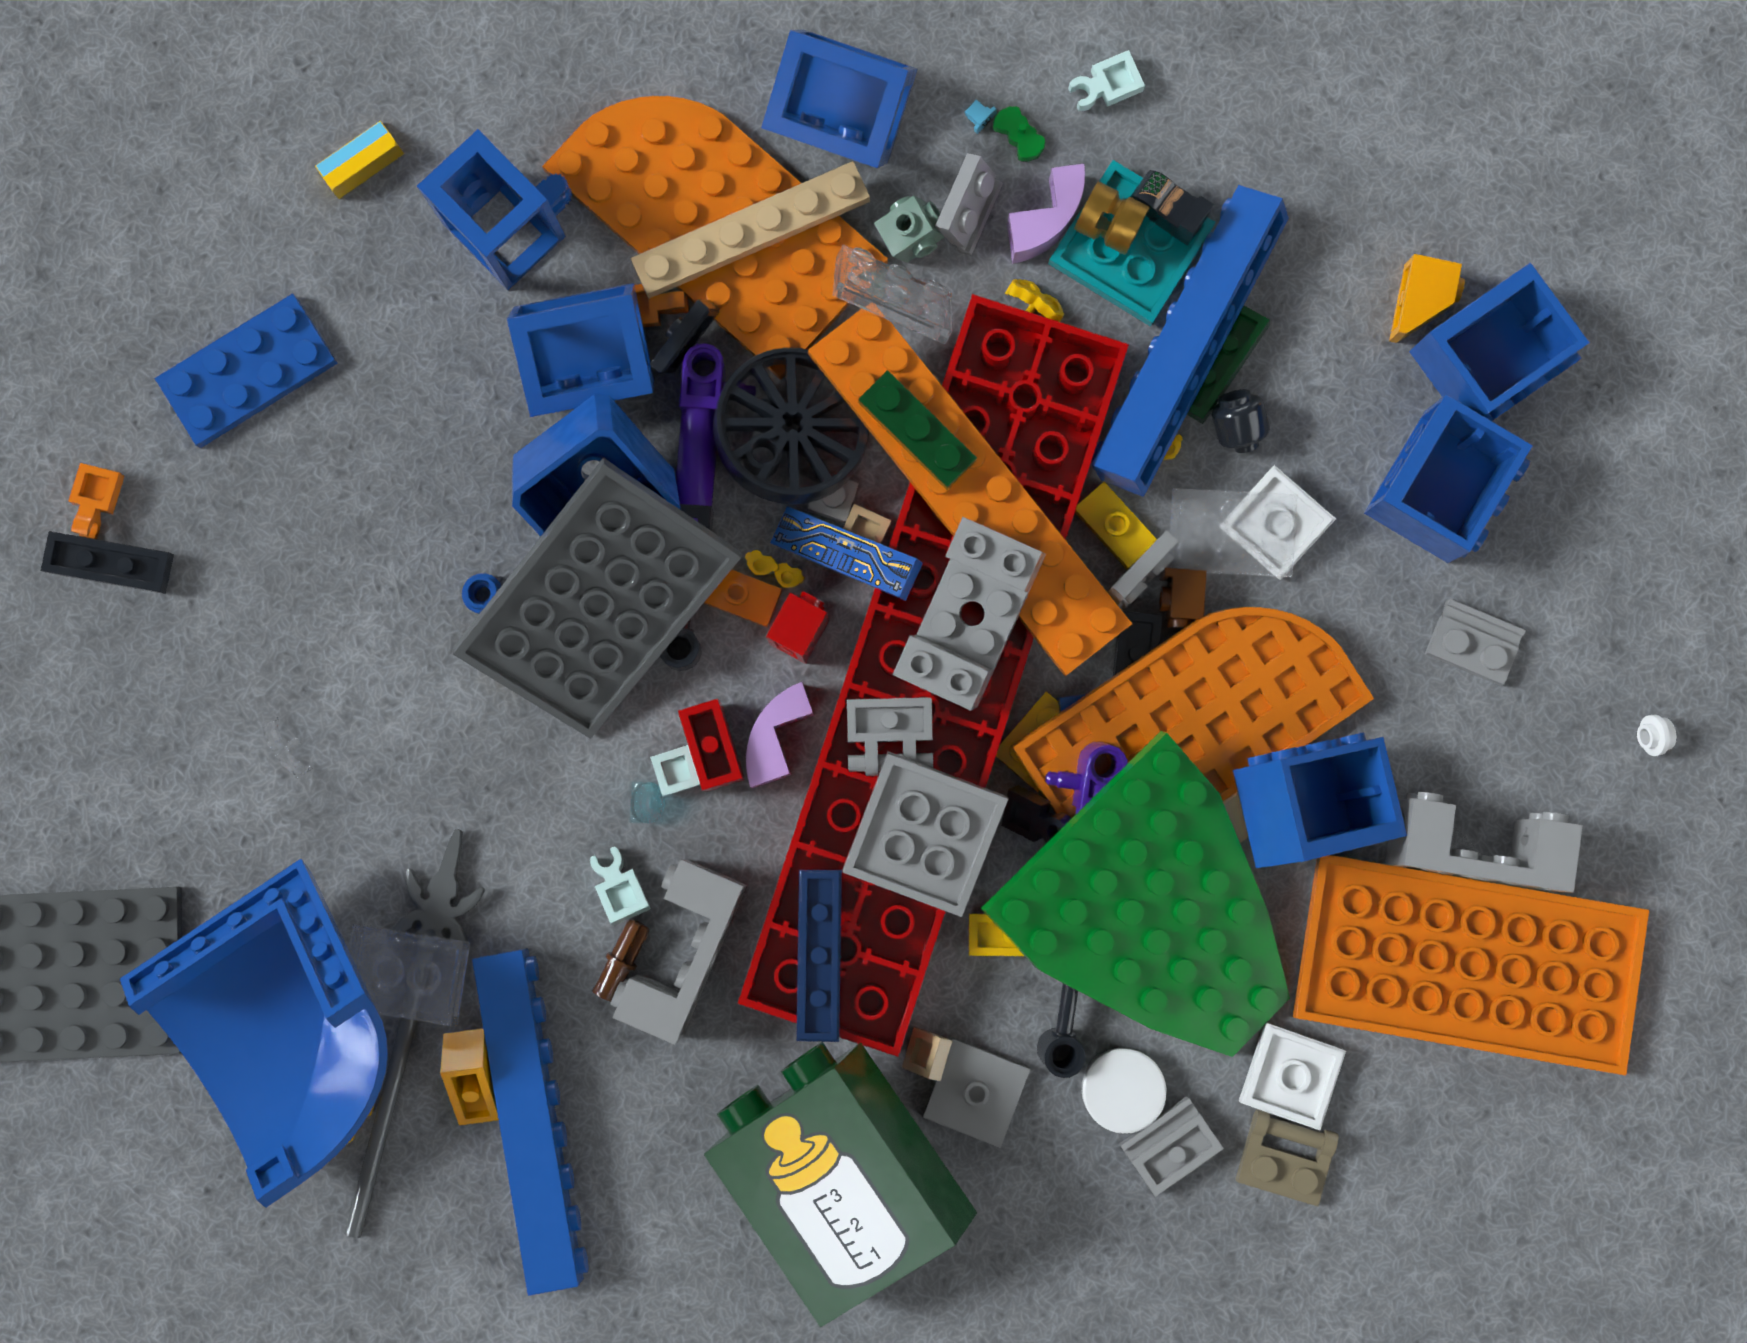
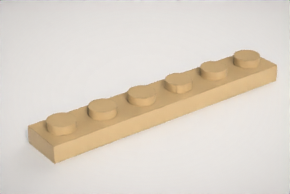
(750, 229)

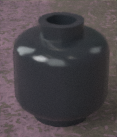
(1240, 420)

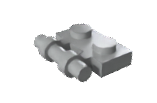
(1143, 571)
(888, 721)

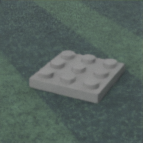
(925, 834)

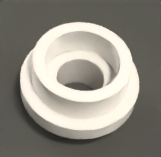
(1656, 735)

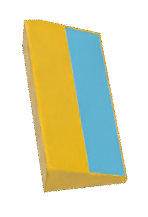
(359, 159)

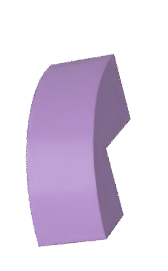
(1040, 229)
(764, 752)

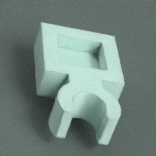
(1112, 79)
(621, 892)

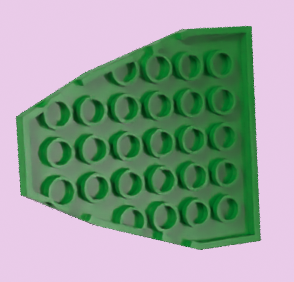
(1152, 907)

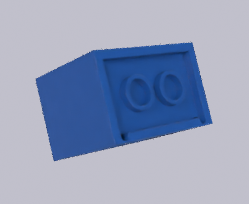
(1501, 345)
(1449, 480)
(1319, 800)

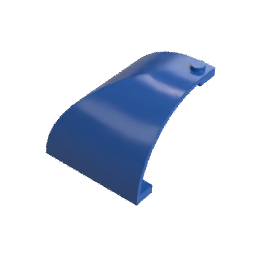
(272, 1027)

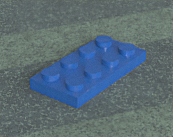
(246, 370)

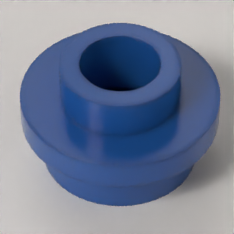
(472, 585)

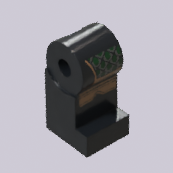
(1172, 206)

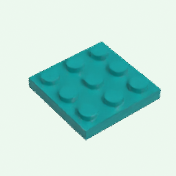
(1143, 276)

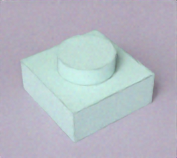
(675, 771)

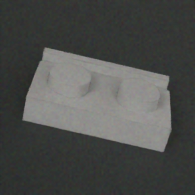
(969, 204)
(1475, 642)
(1171, 1146)

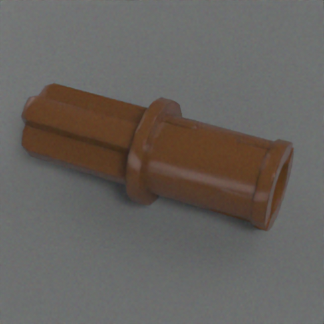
(621, 959)

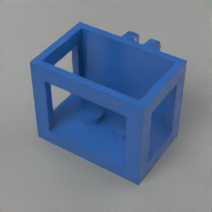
(839, 98)
(470, 181)
(581, 349)

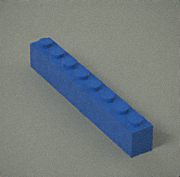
(1190, 340)
(529, 1121)

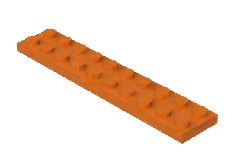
(1066, 604)

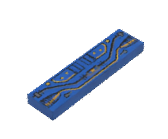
(847, 553)

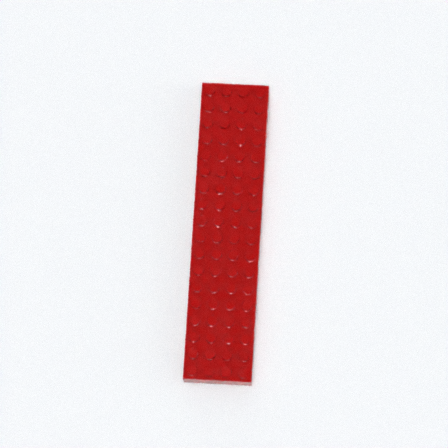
(1040, 404)

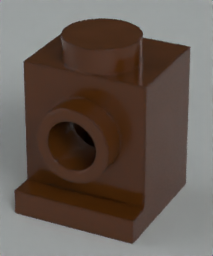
(1183, 596)

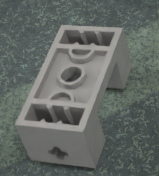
(948, 653)
(1541, 851)
(661, 1008)

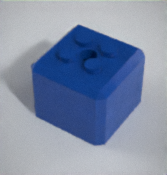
(551, 465)

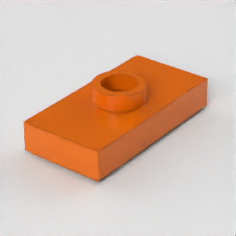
(745, 598)

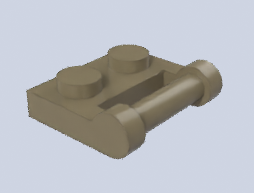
(1283, 1171)

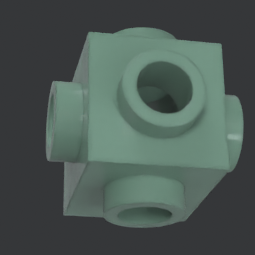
(910, 228)

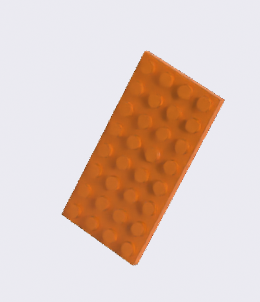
(1471, 964)

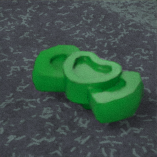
(1019, 133)

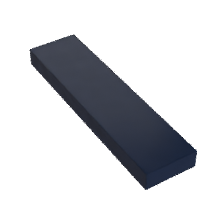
(819, 955)

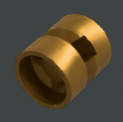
(1125, 224)

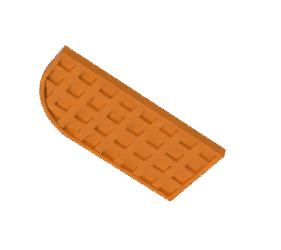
(677, 165)
(1219, 688)

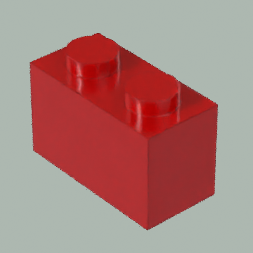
(798, 626)
(711, 745)

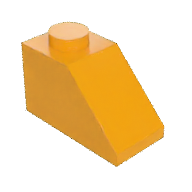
(1425, 292)
(468, 1076)

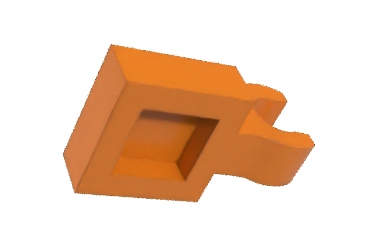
(664, 303)
(94, 492)

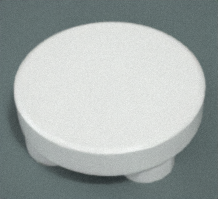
(1123, 1090)

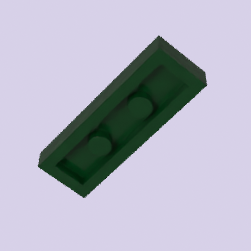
(1235, 351)
(917, 430)

